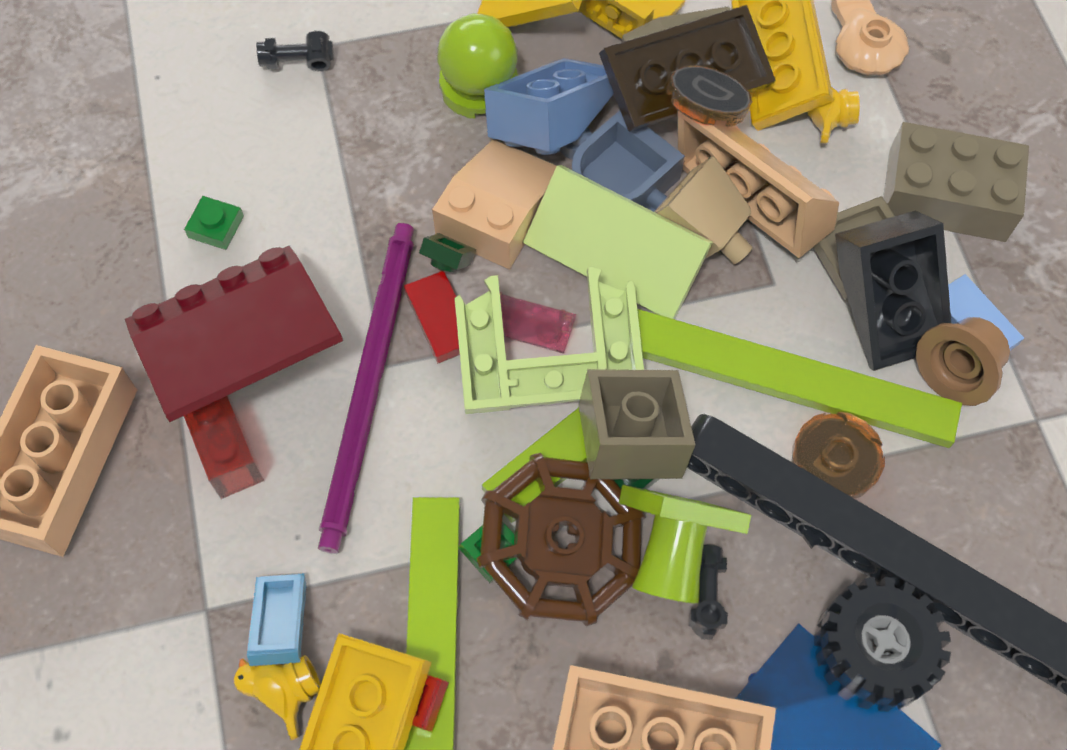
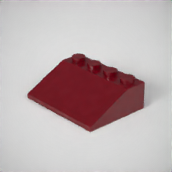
(231, 331)

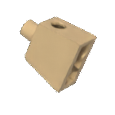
(711, 208)

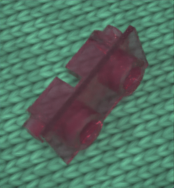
(536, 323)

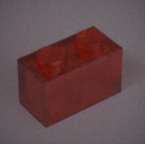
(223, 447)

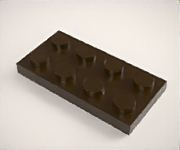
(643, 65)

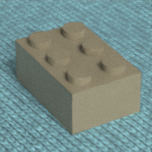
(958, 179)

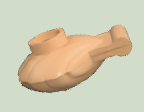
(867, 39)

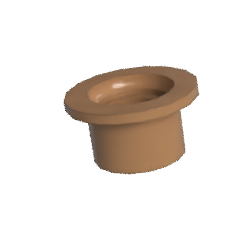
(963, 359)

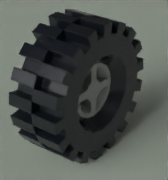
(905, 637)

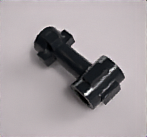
(316, 52)
(709, 614)

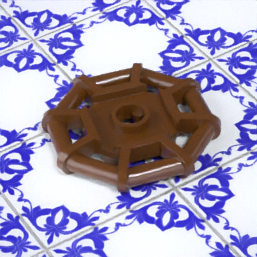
(541, 554)

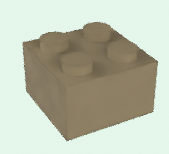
(635, 424)

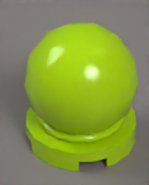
(471, 57)

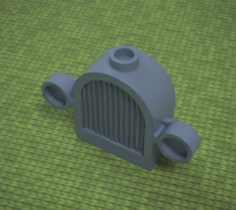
(629, 163)

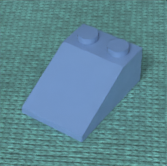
(547, 105)

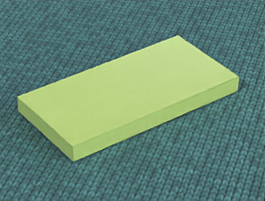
(601, 229)

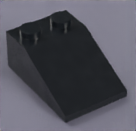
(895, 284)

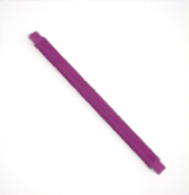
(365, 391)

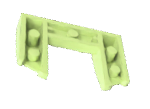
(502, 384)

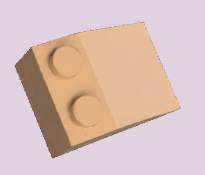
(493, 201)

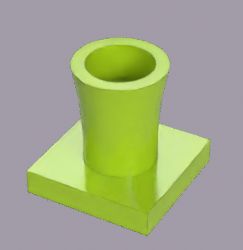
(677, 541)

